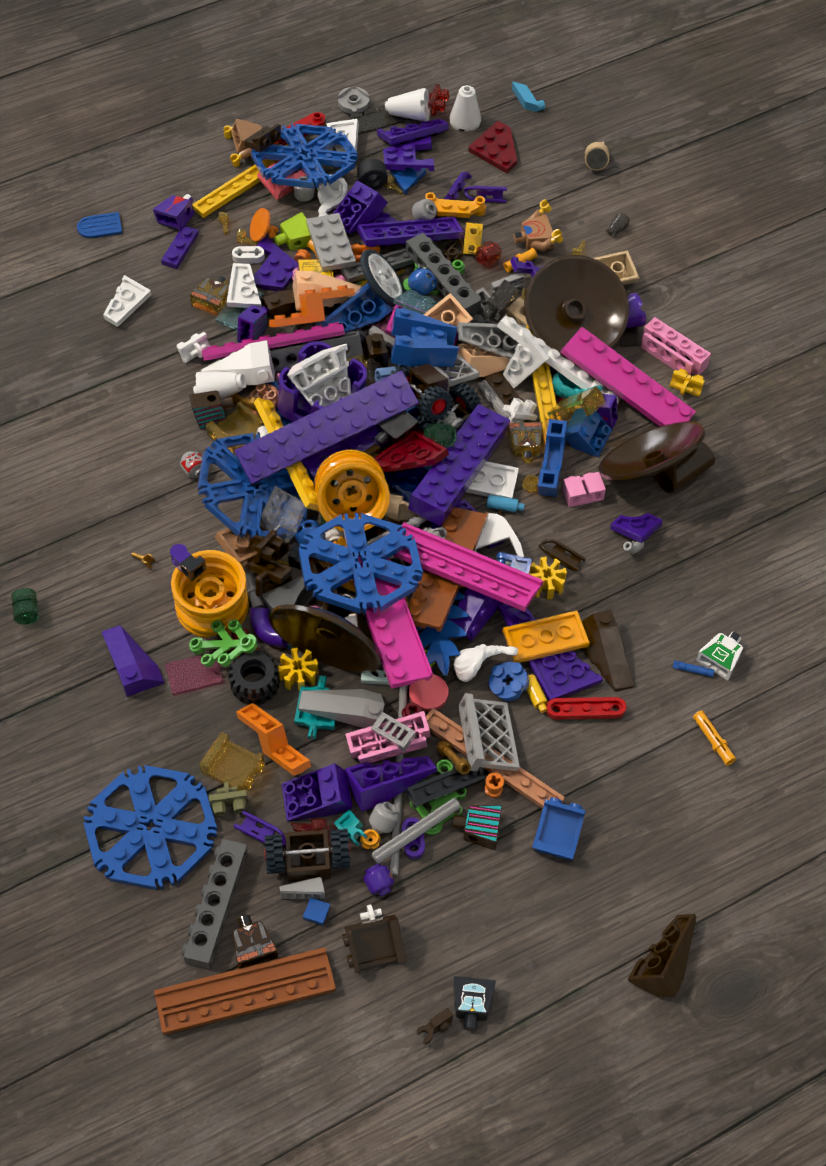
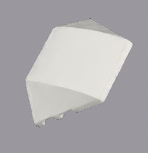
(323, 376)

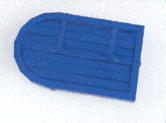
(100, 225)

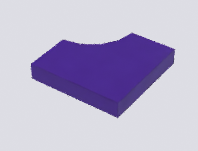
(638, 527)

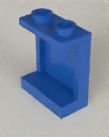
(559, 829)

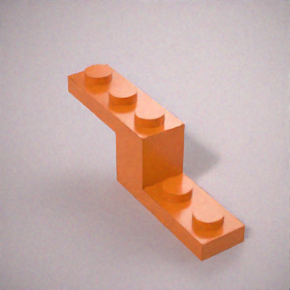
(311, 306)
(273, 739)

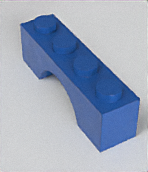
(553, 458)

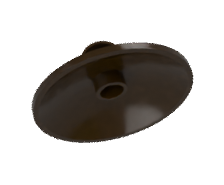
(574, 295)
(667, 453)
(330, 633)

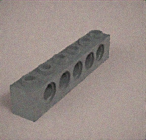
(448, 279)
(352, 340)
(204, 955)

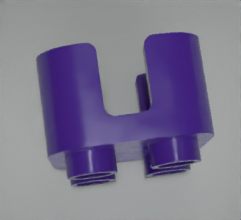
(292, 402)

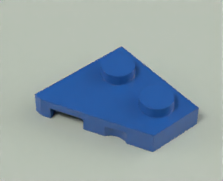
(407, 177)

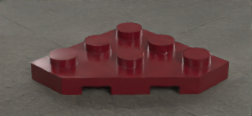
(496, 147)
(411, 452)

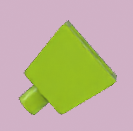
(294, 233)

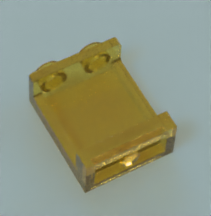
(589, 400)
(237, 423)
(231, 763)

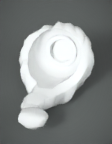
(331, 195)
(470, 659)

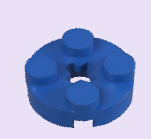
(503, 672)

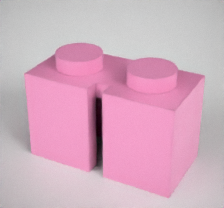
(584, 489)

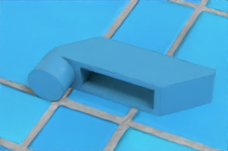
(526, 97)

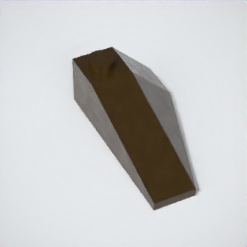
(280, 303)

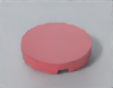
(429, 693)

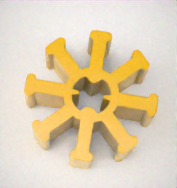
(552, 577)
(298, 669)

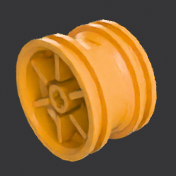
(335, 469)
(211, 594)

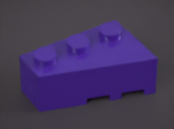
(479, 609)

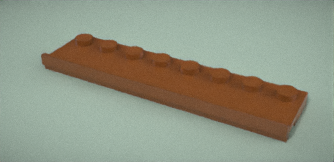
(436, 594)
(244, 991)

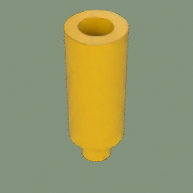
(536, 694)

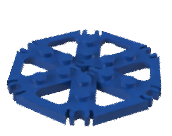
(317, 153)
(239, 486)
(348, 567)
(153, 840)

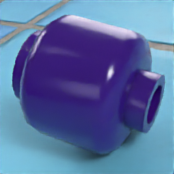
(378, 880)

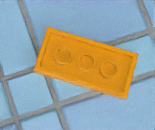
(546, 636)

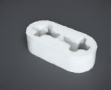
(248, 254)

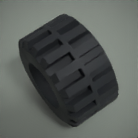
(254, 691)

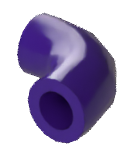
(263, 629)

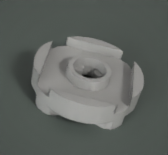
(360, 95)

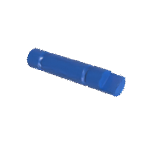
(693, 668)

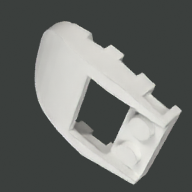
(496, 530)

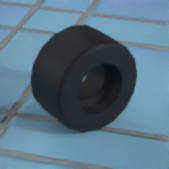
(372, 173)

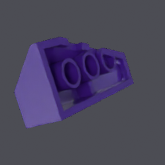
(132, 664)
(384, 781)

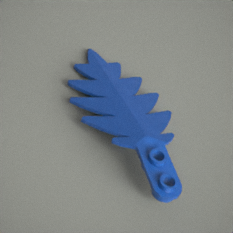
(442, 647)

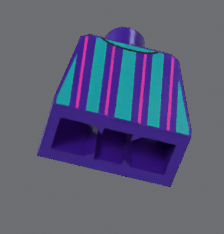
(252, 323)

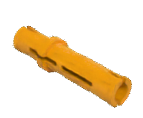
(719, 744)

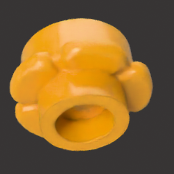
(372, 834)

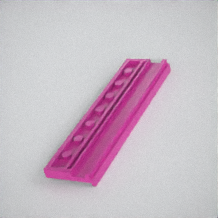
(281, 339)
(625, 379)
(472, 569)
(397, 640)

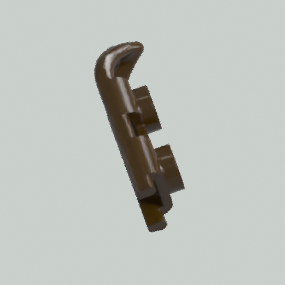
(451, 252)
(558, 553)

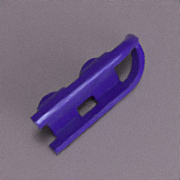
(458, 185)
(483, 191)
(249, 826)

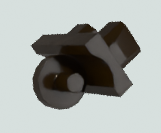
(266, 546)

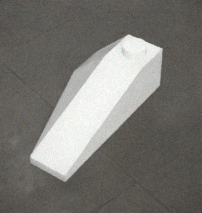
(252, 361)

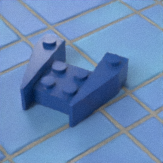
(422, 340)

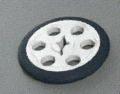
(381, 276)

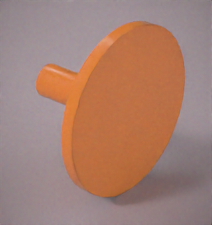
(261, 225)

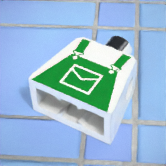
(721, 654)

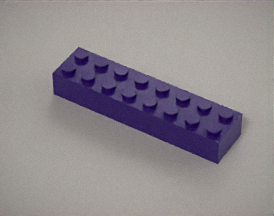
(454, 474)

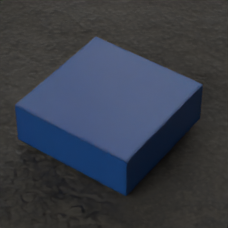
(316, 911)

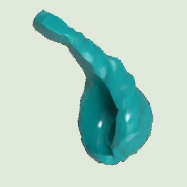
(565, 388)

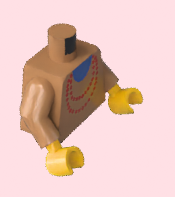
(240, 131)
(537, 231)

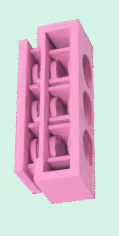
(671, 338)
(372, 747)

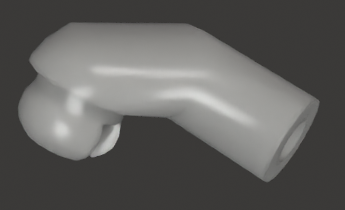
(633, 547)

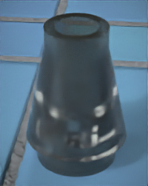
(619, 223)

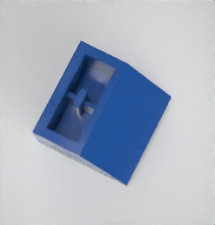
(587, 432)

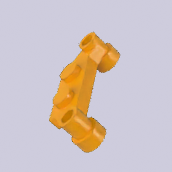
(458, 208)

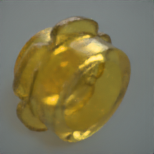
(530, 479)

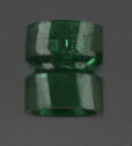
(441, 433)
(25, 606)

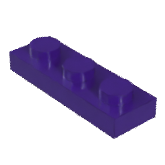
(179, 247)

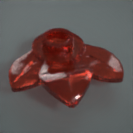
(316, 824)

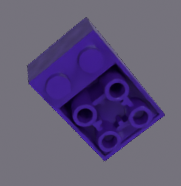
(360, 206)
(317, 794)

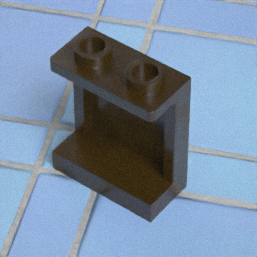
(374, 943)

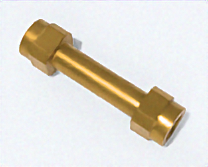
(246, 401)
(461, 764)

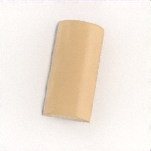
(622, 266)

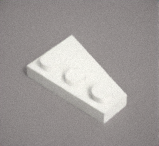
(350, 128)
(242, 287)
(126, 301)
(525, 360)

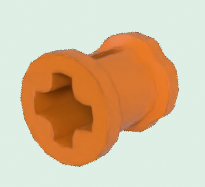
(494, 785)

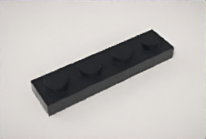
(442, 786)

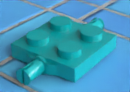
(313, 721)

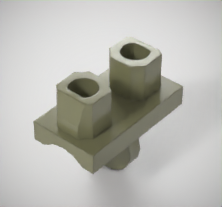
(227, 797)

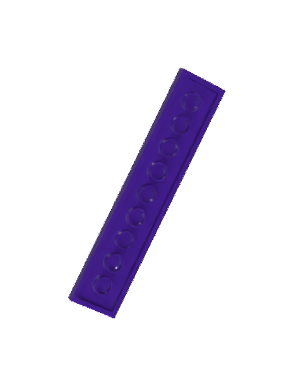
(326, 427)

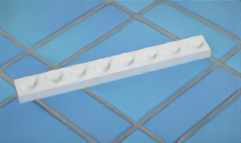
(555, 360)

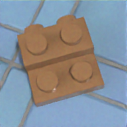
(236, 546)

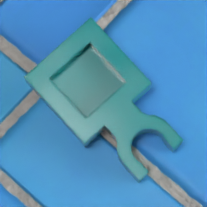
(351, 822)

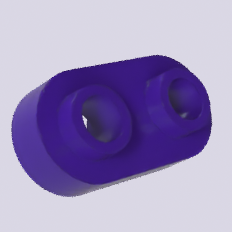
(417, 842)

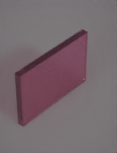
(192, 675)

